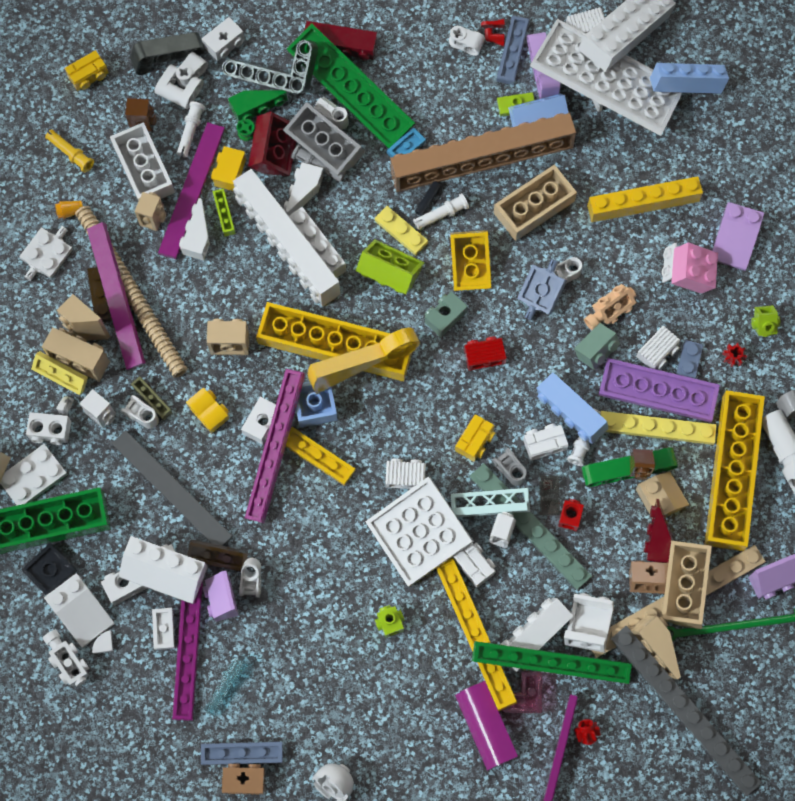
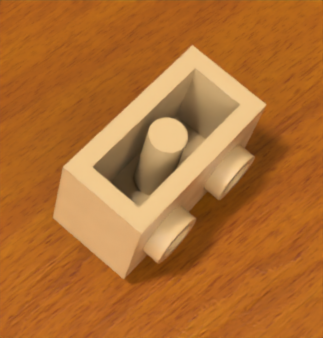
(150, 211)

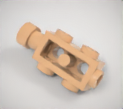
(611, 306)

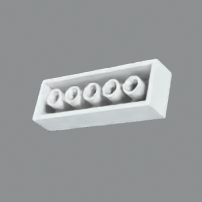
(624, 30)

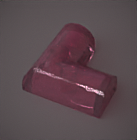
(530, 697)

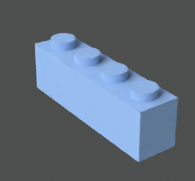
(689, 78)
(572, 408)

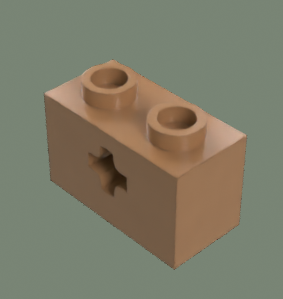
(648, 577)
(254, 785)

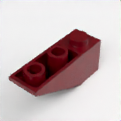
(660, 536)

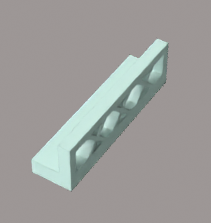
(491, 509)

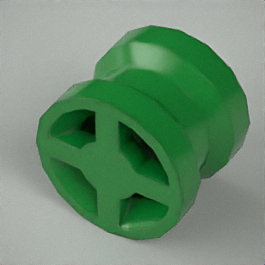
(248, 126)

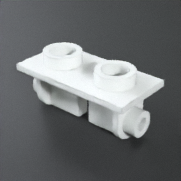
(668, 262)

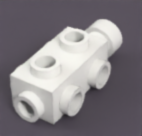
(68, 665)

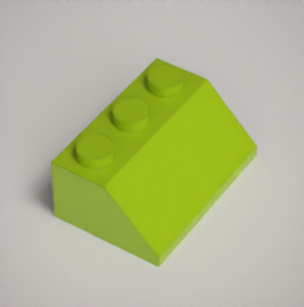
(389, 266)

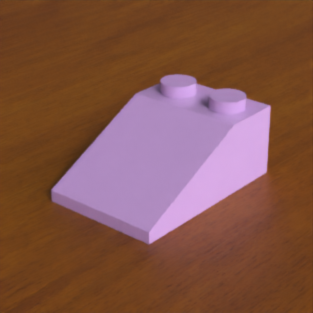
(737, 235)

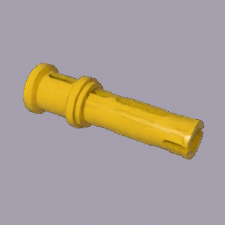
(75, 155)

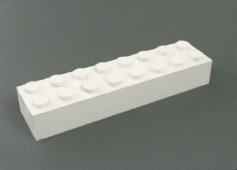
(286, 237)

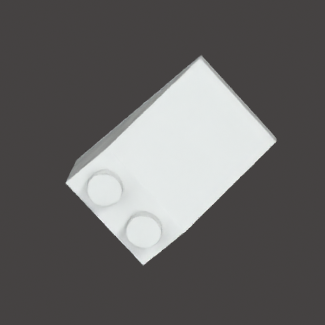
(79, 610)

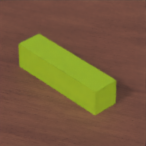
(223, 212)

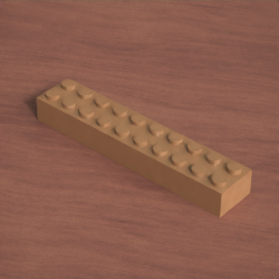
(482, 152)

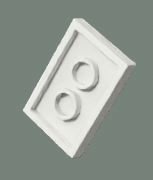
(32, 476)

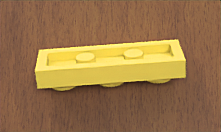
(401, 230)
(59, 373)

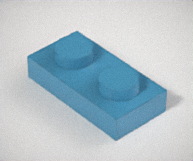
(410, 141)

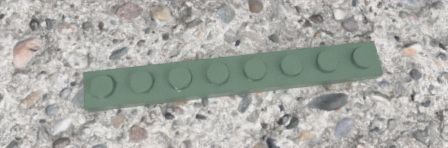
(534, 531)

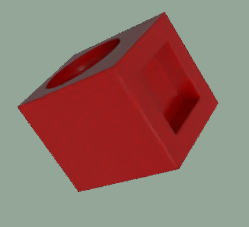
(567, 522)

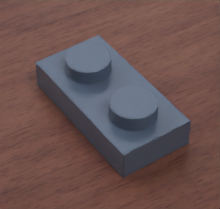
(689, 359)

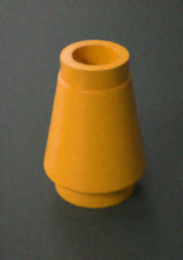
(67, 208)

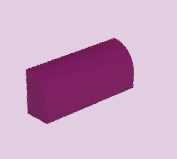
(486, 725)

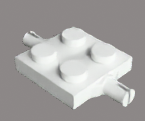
(46, 253)

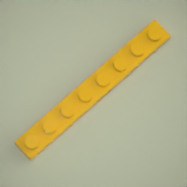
(474, 631)

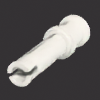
(192, 121)
(449, 208)
(579, 450)

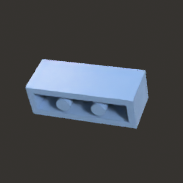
(537, 109)

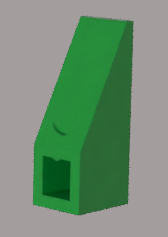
(255, 102)

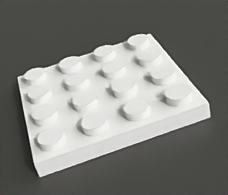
(419, 531)

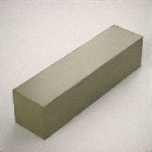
(151, 398)

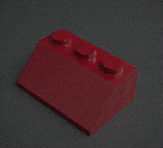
(271, 146)

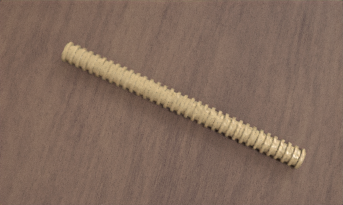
(140, 305)

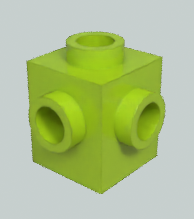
(765, 321)
(389, 628)

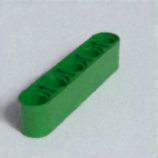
(619, 468)

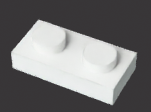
(163, 628)

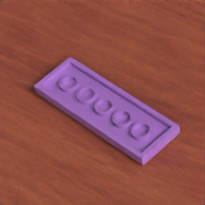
(659, 390)

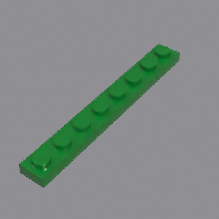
(551, 662)

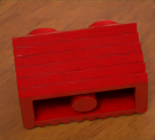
(485, 353)

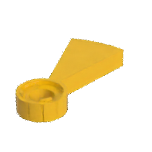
(339, 368)

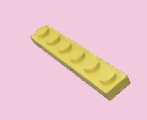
(660, 428)

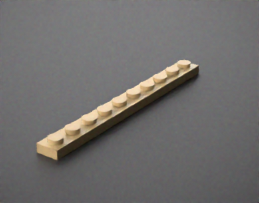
(717, 578)

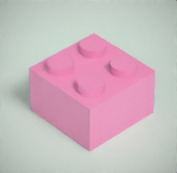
(694, 268)

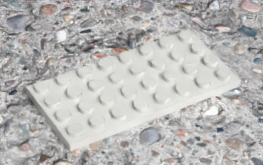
(622, 88)

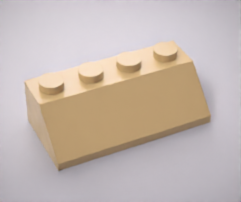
(686, 584)

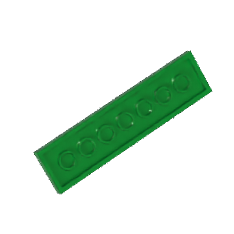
(355, 89)

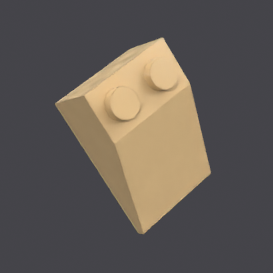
(657, 640)

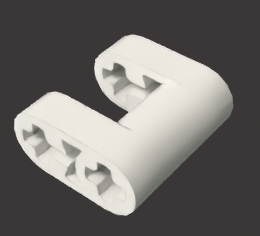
(175, 94)

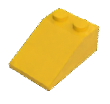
(470, 260)

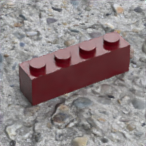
(349, 40)

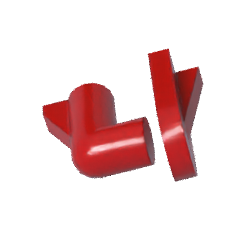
(489, 36)

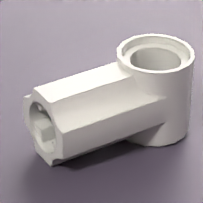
(332, 112)

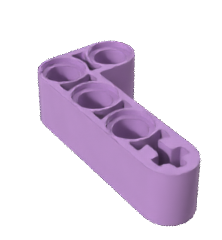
(545, 85)

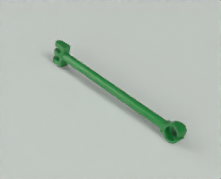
(731, 626)

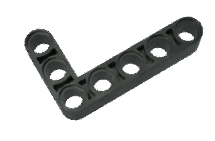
(291, 79)

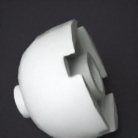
(334, 781)

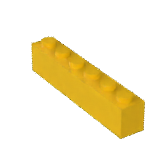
(644, 199)

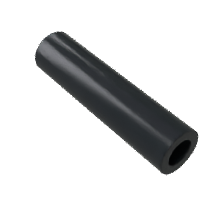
(427, 199)

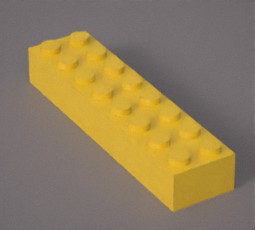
(323, 338)
(734, 471)

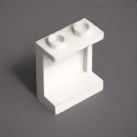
(589, 622)

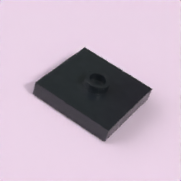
(49, 569)

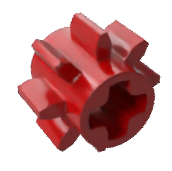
(739, 354)
(587, 732)

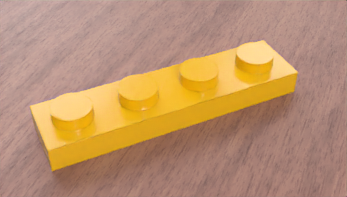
(319, 456)

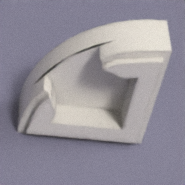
(65, 405)
(103, 643)

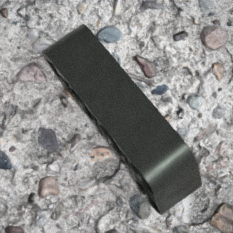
(164, 49)

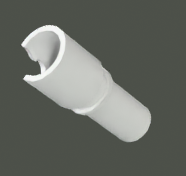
(783, 442)

